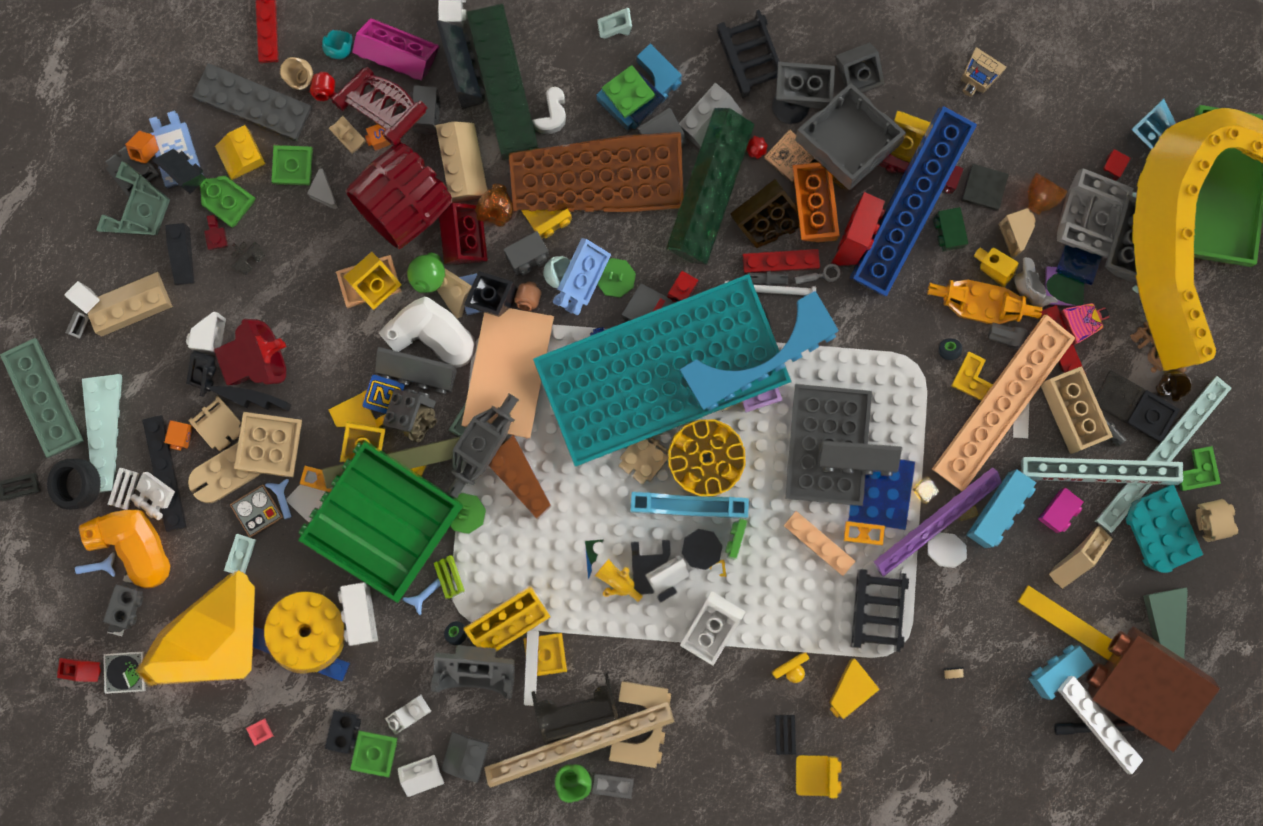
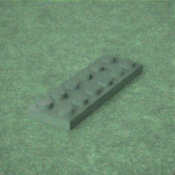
(41, 398)

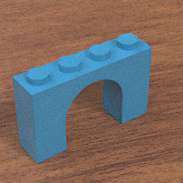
(663, 74)

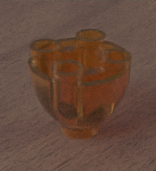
(1044, 194)
(495, 206)

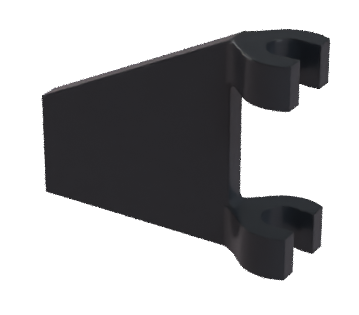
(645, 564)

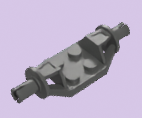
(480, 444)

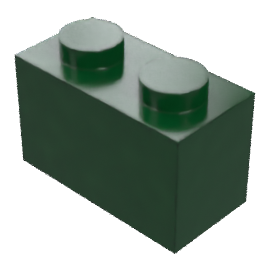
(951, 229)

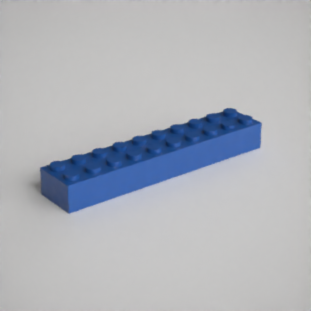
(913, 200)

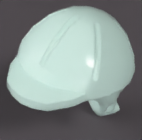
(555, 270)

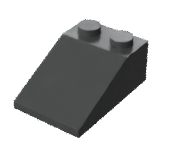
(805, 84)

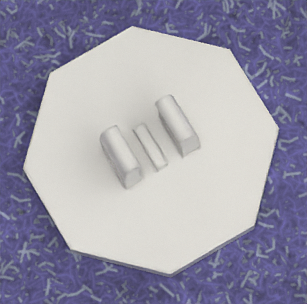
(947, 550)

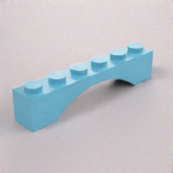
(689, 505)

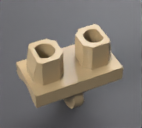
(347, 135)

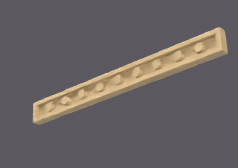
(579, 744)

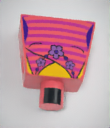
(1083, 321)

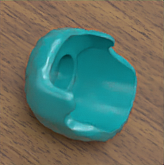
(337, 44)

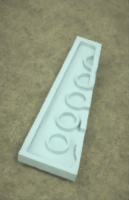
(102, 415)

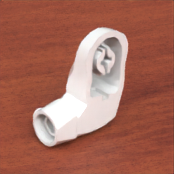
(435, 329)

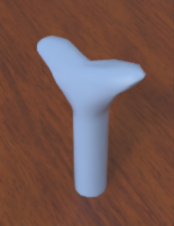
(279, 489)
(105, 565)
(418, 600)

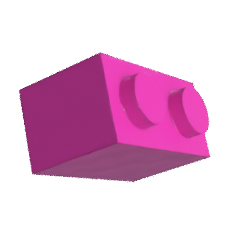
(1061, 510)

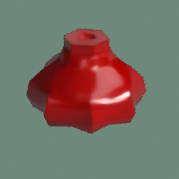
(757, 147)

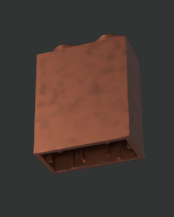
(1151, 687)

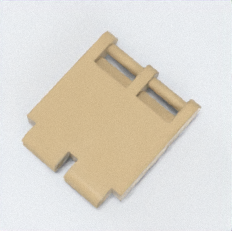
(217, 424)
(644, 459)

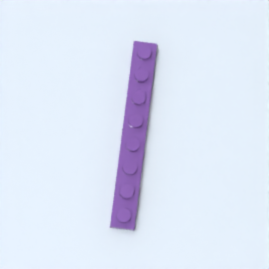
(937, 522)

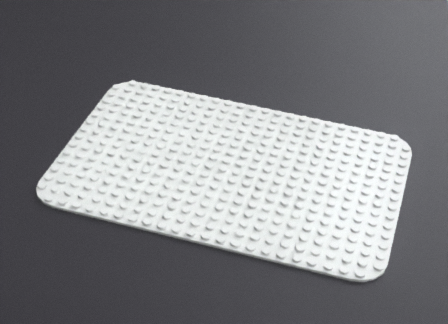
(778, 581)

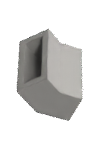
(72, 324)

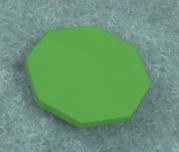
(617, 278)
(471, 514)

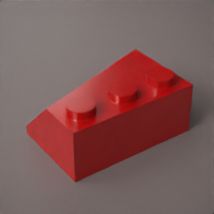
(860, 230)

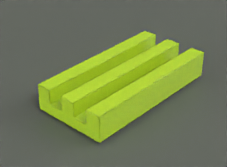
(440, 572)

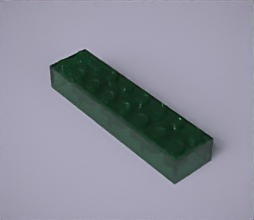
(502, 80)
(710, 186)

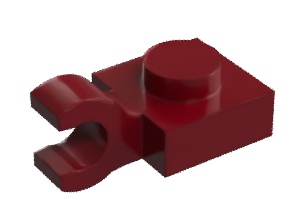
(215, 236)

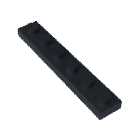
(164, 470)

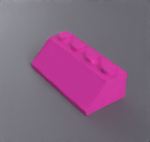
(395, 49)

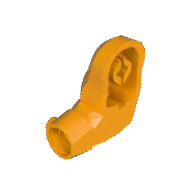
(134, 542)

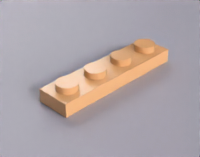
(819, 543)

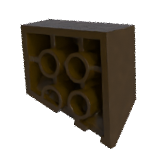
(767, 215)

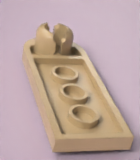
(219, 475)

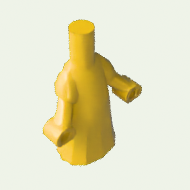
(619, 580)

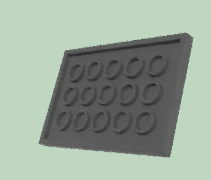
(822, 416)

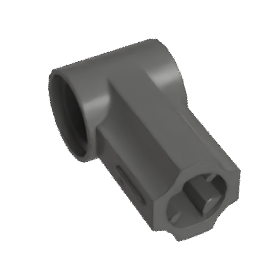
(1013, 337)

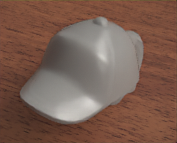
(1029, 285)

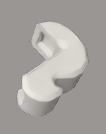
(557, 114)

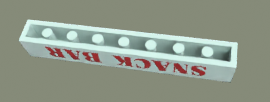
(1102, 470)

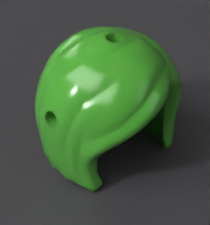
(572, 783)

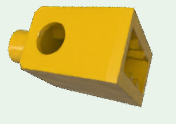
(997, 265)

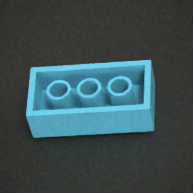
(1001, 509)

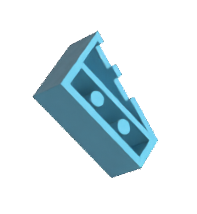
(1154, 124)
(1071, 663)

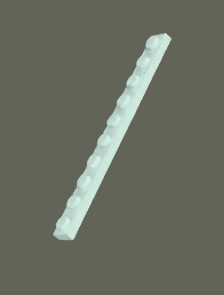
(1166, 450)

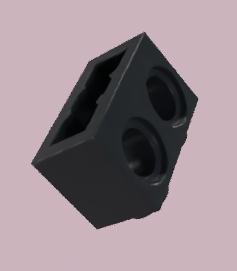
(337, 729)

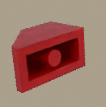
(78, 670)

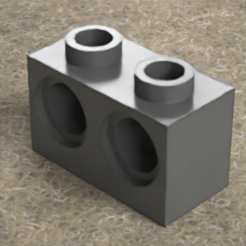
(119, 604)

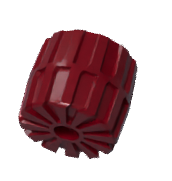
(399, 195)

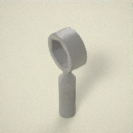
(814, 276)

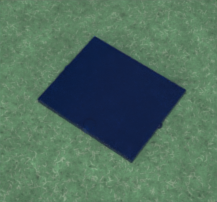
(886, 498)

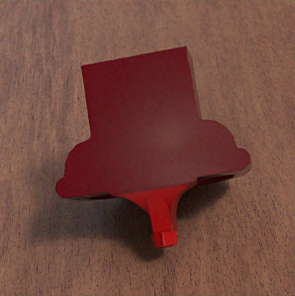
(252, 355)

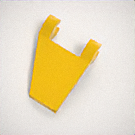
(354, 412)

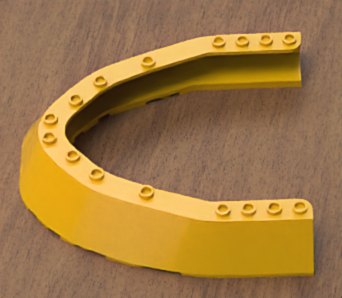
(1167, 223)

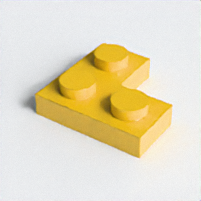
(967, 377)

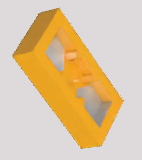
(313, 478)
(864, 533)

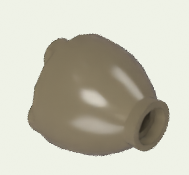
(423, 422)

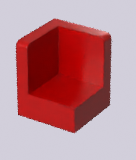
(1116, 163)

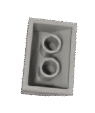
(697, 120)

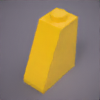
(852, 690)

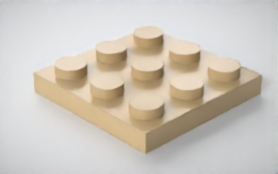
(268, 444)

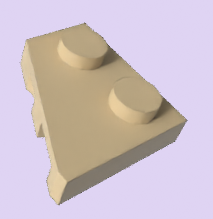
(454, 293)

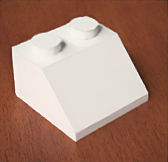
(207, 334)

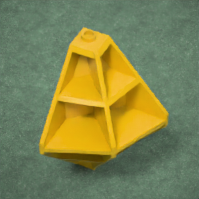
(207, 639)

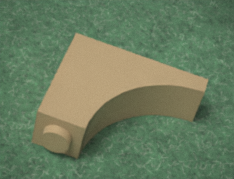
(1081, 558)

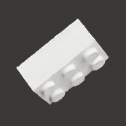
(358, 614)

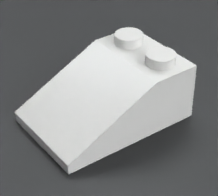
(712, 628)

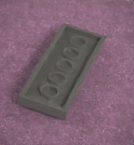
(252, 102)

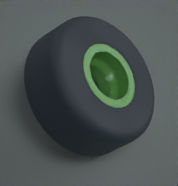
(950, 354)
(456, 639)

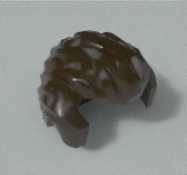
(1174, 384)

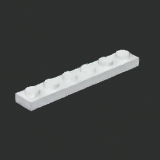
(1100, 724)

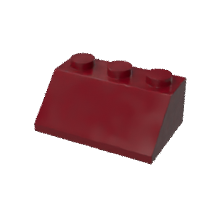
(462, 235)

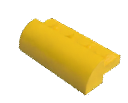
(508, 620)

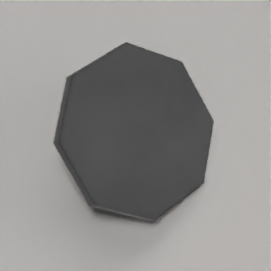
(702, 549)

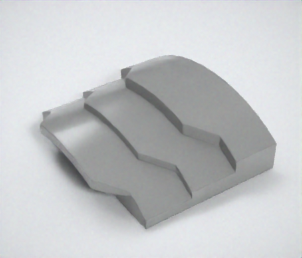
(1091, 212)

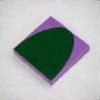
(1064, 288)

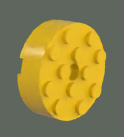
(299, 613)

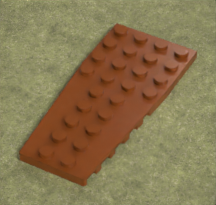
(600, 175)

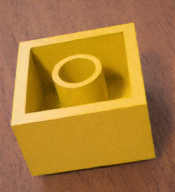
(358, 433)

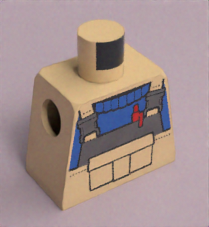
(981, 72)

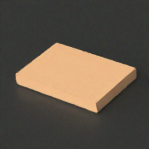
(350, 296)

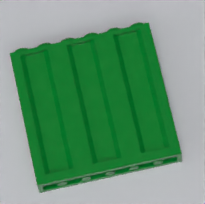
(380, 521)

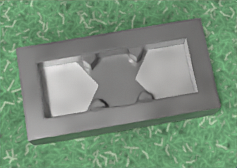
(613, 785)

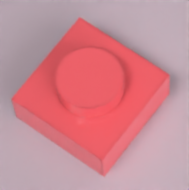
(259, 732)

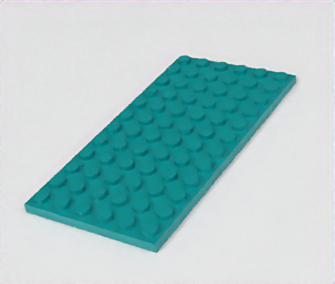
(629, 377)

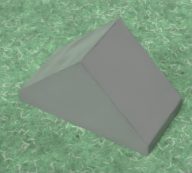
(321, 190)

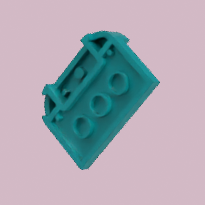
(1163, 530)

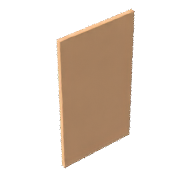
(507, 366)

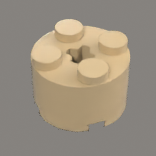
(1216, 520)

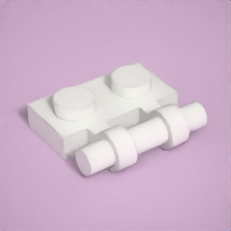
(156, 491)

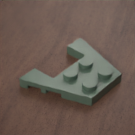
(143, 210)

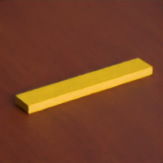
(1066, 621)

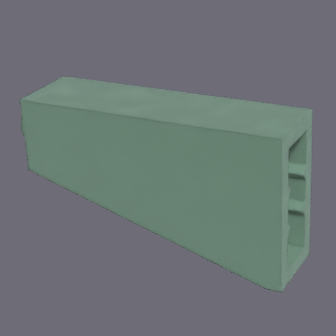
(1168, 618)

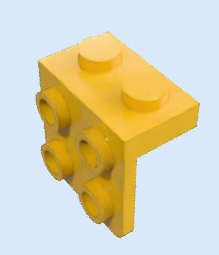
(547, 221)
(818, 776)

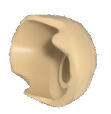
(296, 72)

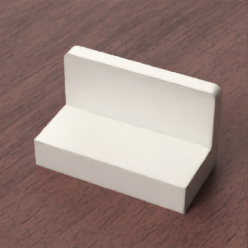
(667, 575)
(420, 776)

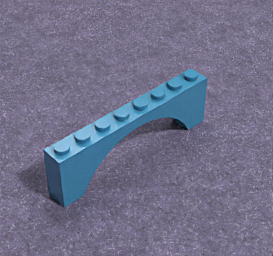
(811, 327)

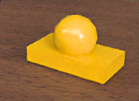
(792, 668)

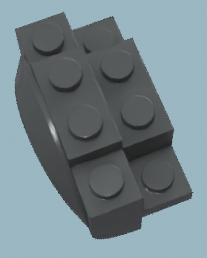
(473, 668)

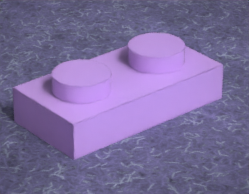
(762, 400)

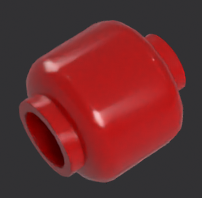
(322, 86)

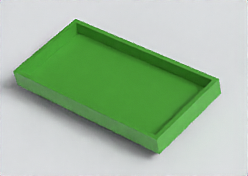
(1230, 208)

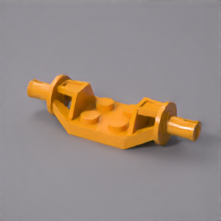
(984, 301)

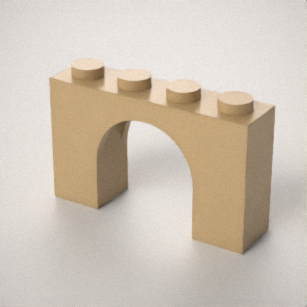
(645, 752)

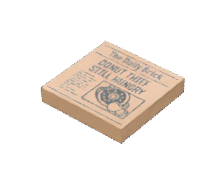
(786, 154)

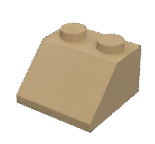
(1017, 230)

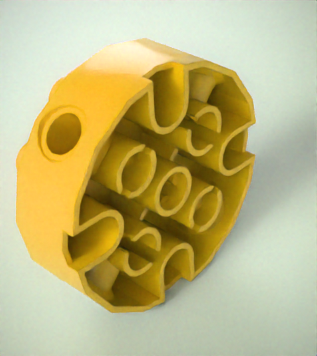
(725, 452)

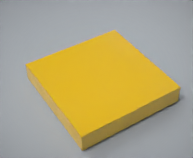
(550, 654)

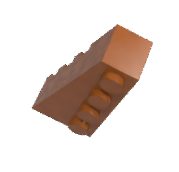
(517, 474)

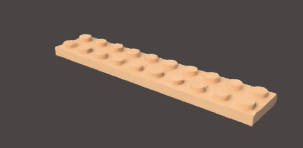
(1003, 403)

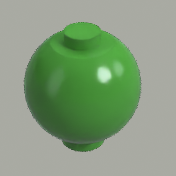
(426, 273)

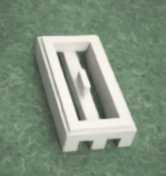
(116, 487)

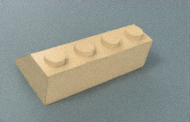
(461, 160)
(129, 304)
(1076, 410)

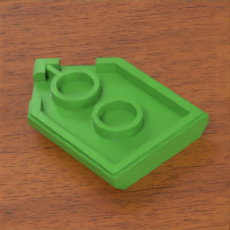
(225, 199)

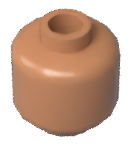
(527, 296)

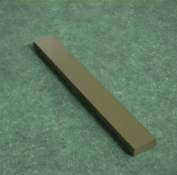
(409, 457)

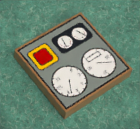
(256, 511)

